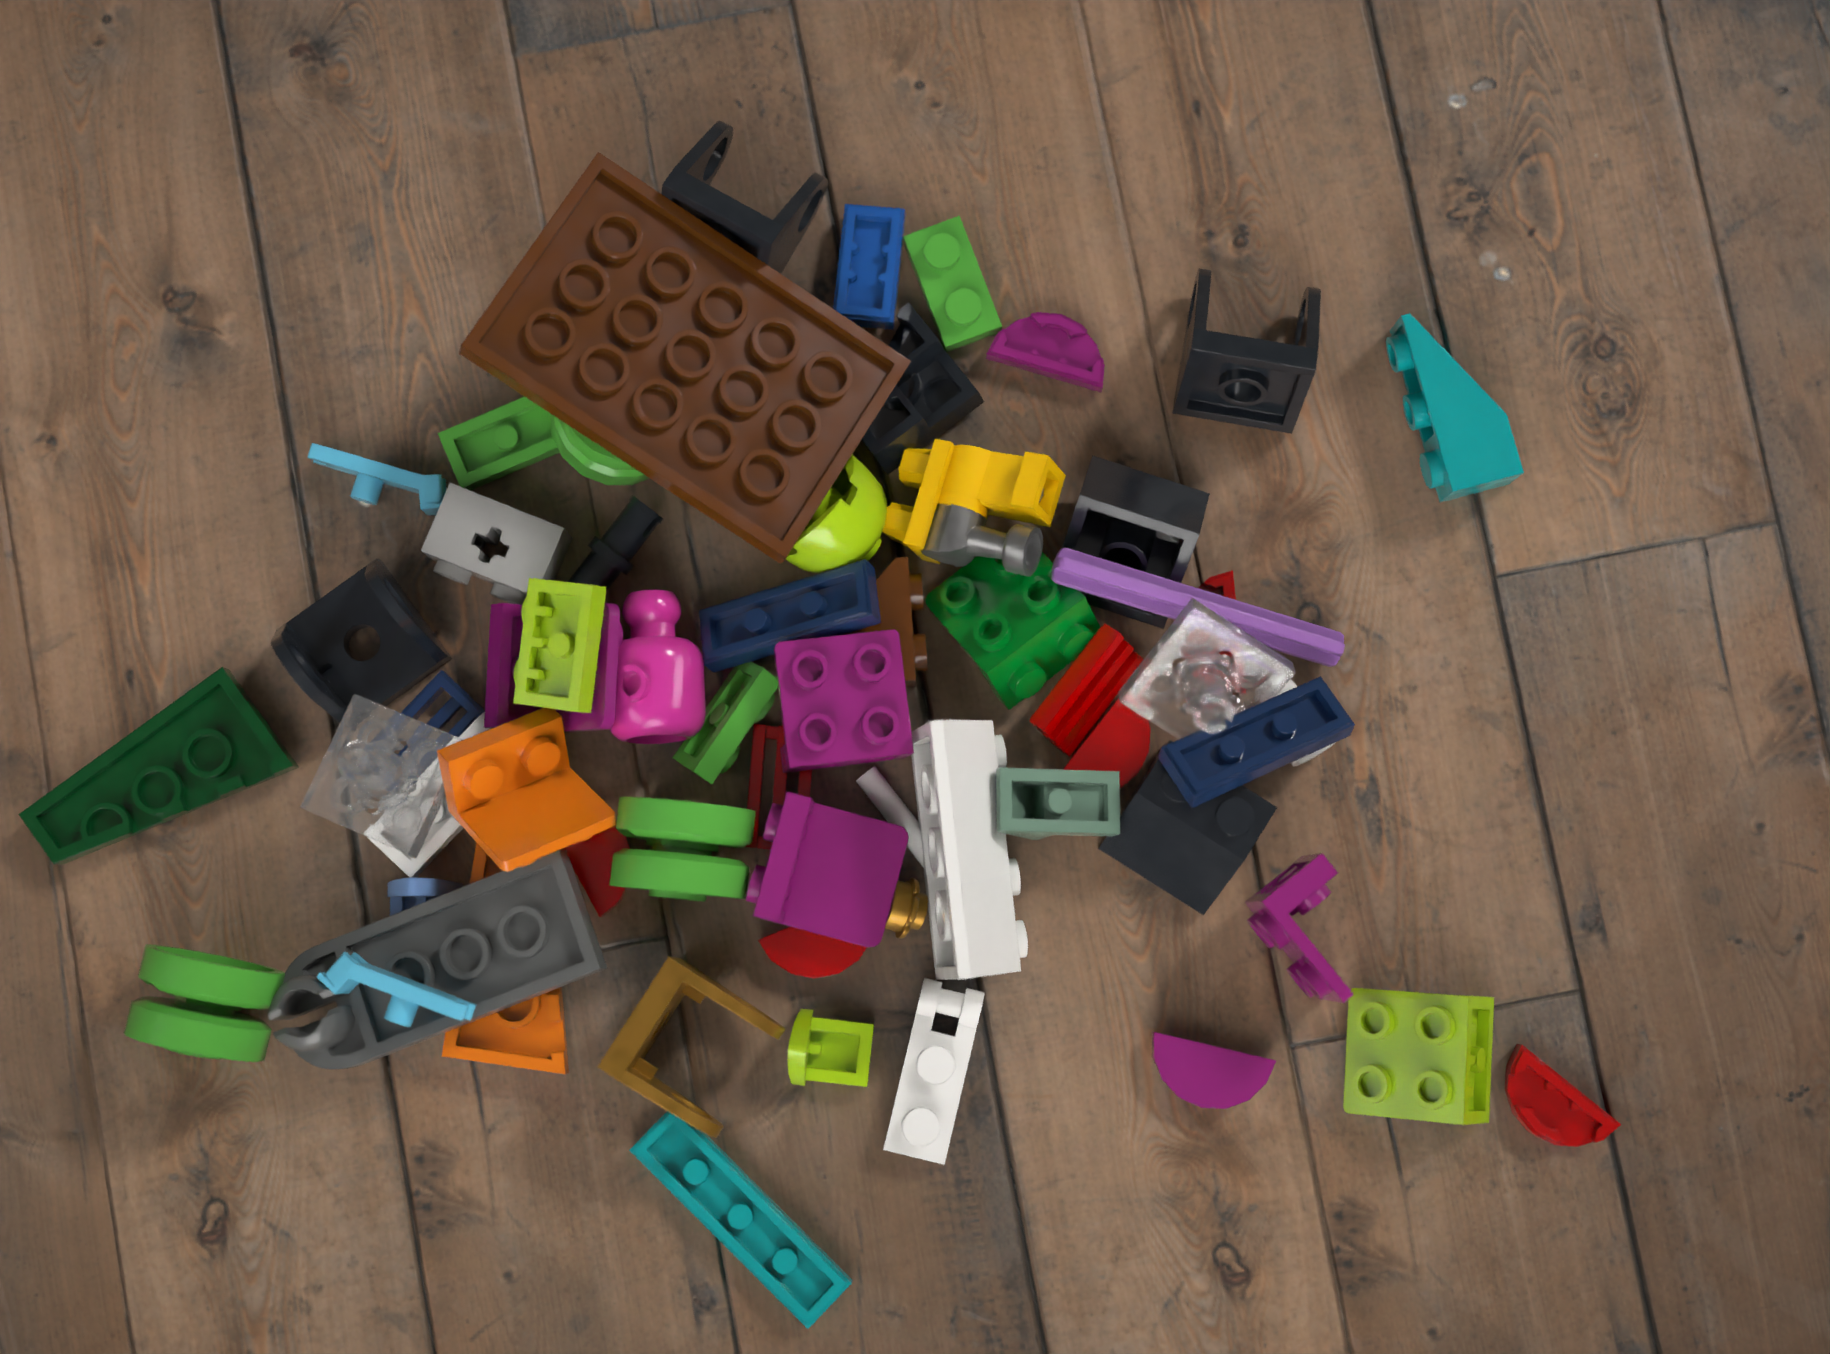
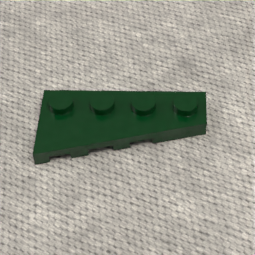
(171, 765)

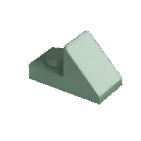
(1057, 802)

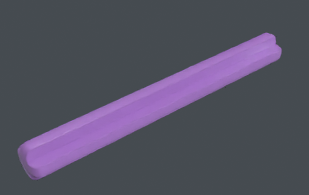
(1170, 597)

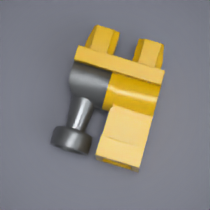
(959, 492)

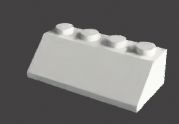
(963, 854)

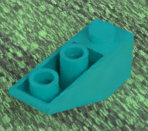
(1459, 424)

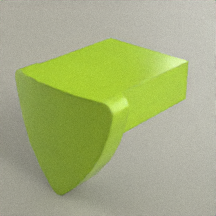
(829, 1050)

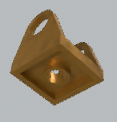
(627, 1053)

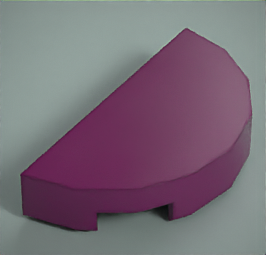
(1052, 348)
(1208, 1073)

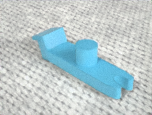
(373, 474)
(406, 993)

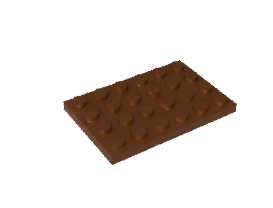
(686, 357)

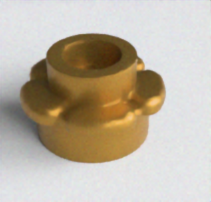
(907, 908)

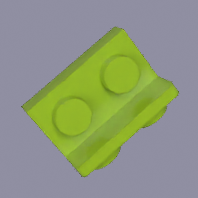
(559, 645)

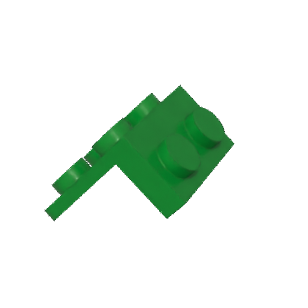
(1013, 624)

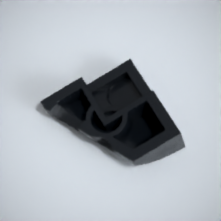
(925, 400)

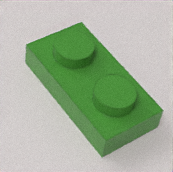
(952, 284)
(498, 443)
(739, 703)

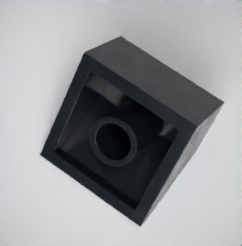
(1137, 524)
(1184, 847)

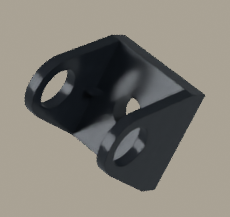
(762, 237)
(1242, 376)
(318, 640)

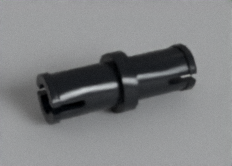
(617, 546)

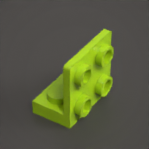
(1419, 1056)

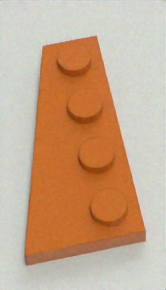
(520, 1036)

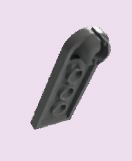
(479, 943)

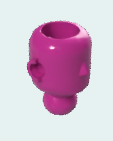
(657, 674)

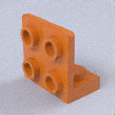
(519, 792)

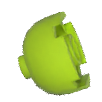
(845, 524)

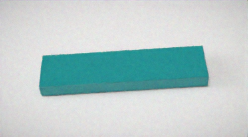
(742, 1217)

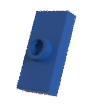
(869, 265)

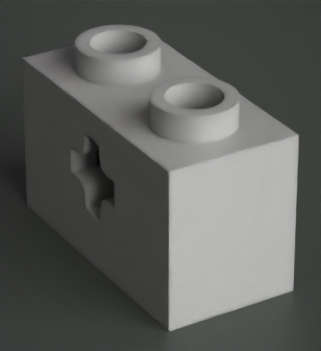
(471, 520)

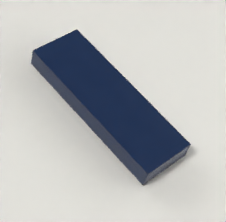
(798, 610)
(1256, 742)

